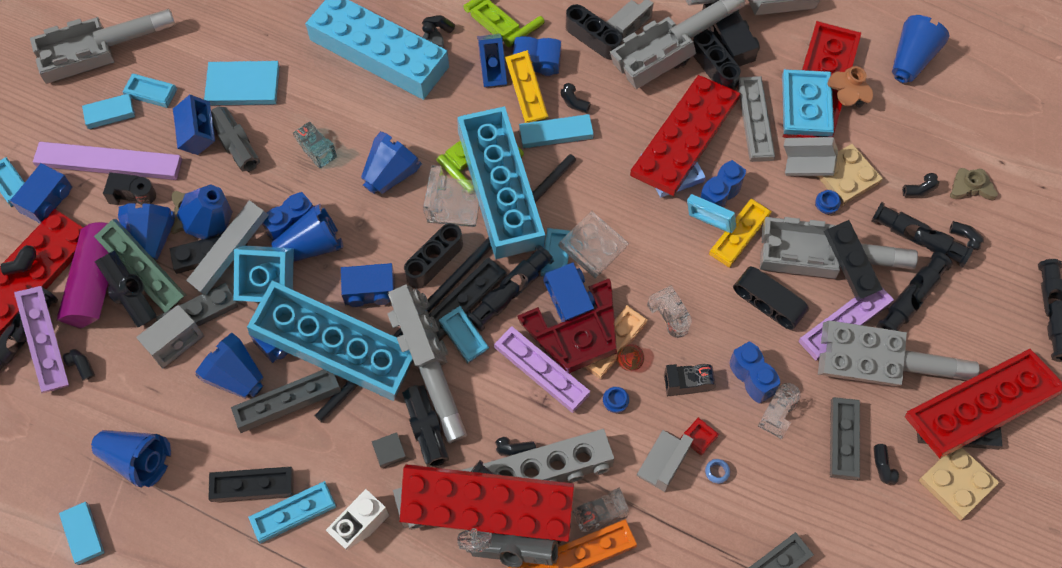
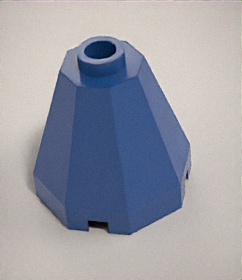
(388, 164)
(205, 212)
(147, 225)
(231, 369)

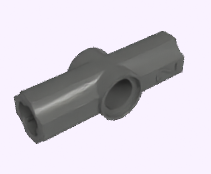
(234, 139)
(515, 550)

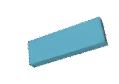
(556, 131)
(292, 512)

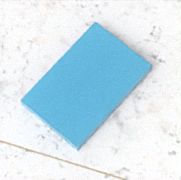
(242, 83)
(807, 103)

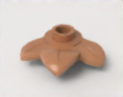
(851, 86)

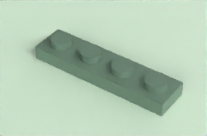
(139, 262)

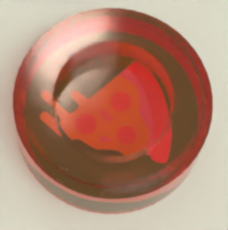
(630, 357)

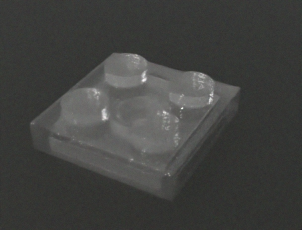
(593, 244)

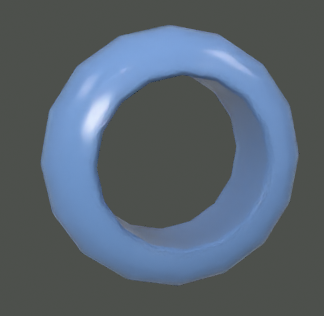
(722, 463)

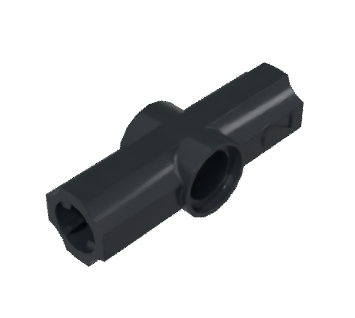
(125, 288)
(425, 426)

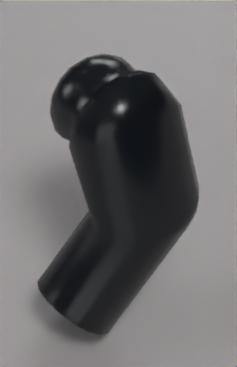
(930, 184)
(21, 263)
(504, 447)

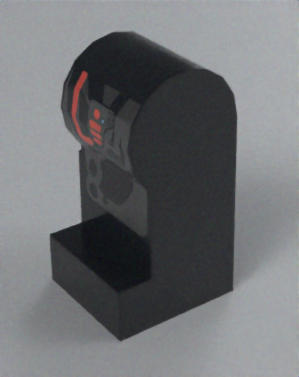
(128, 188)
(688, 379)

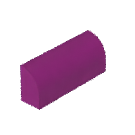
(85, 282)

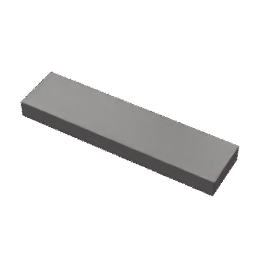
(756, 119)
(222, 252)

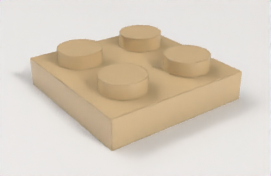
(852, 175)
(958, 482)

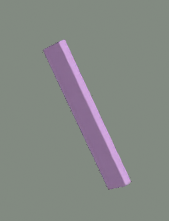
(108, 160)

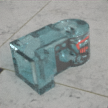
(315, 144)

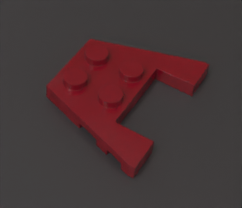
(582, 338)

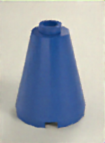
(917, 46)
(310, 235)
(133, 455)

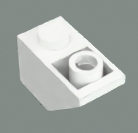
(358, 520)

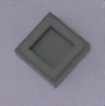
(389, 450)

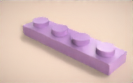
(853, 312)
(41, 339)
(542, 369)

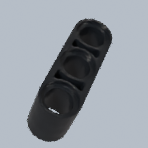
(592, 30)
(716, 60)
(432, 266)
(771, 298)

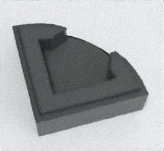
(435, 38)

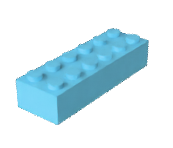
(378, 46)
(500, 182)
(330, 340)

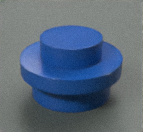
(828, 202)
(615, 399)

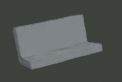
(631, 17)
(811, 156)
(170, 336)
(664, 460)

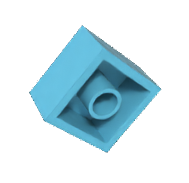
(259, 266)

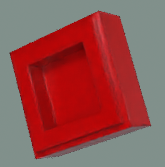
(702, 436)

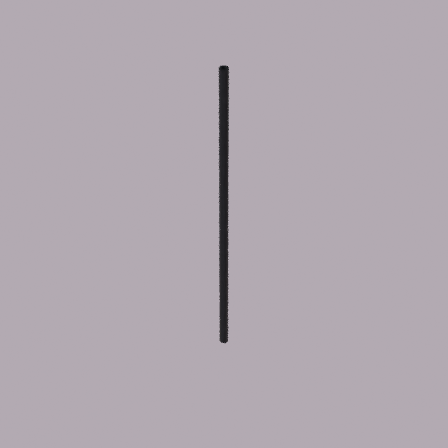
(442, 291)

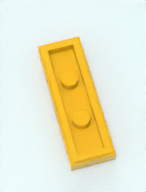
(526, 87)
(747, 225)

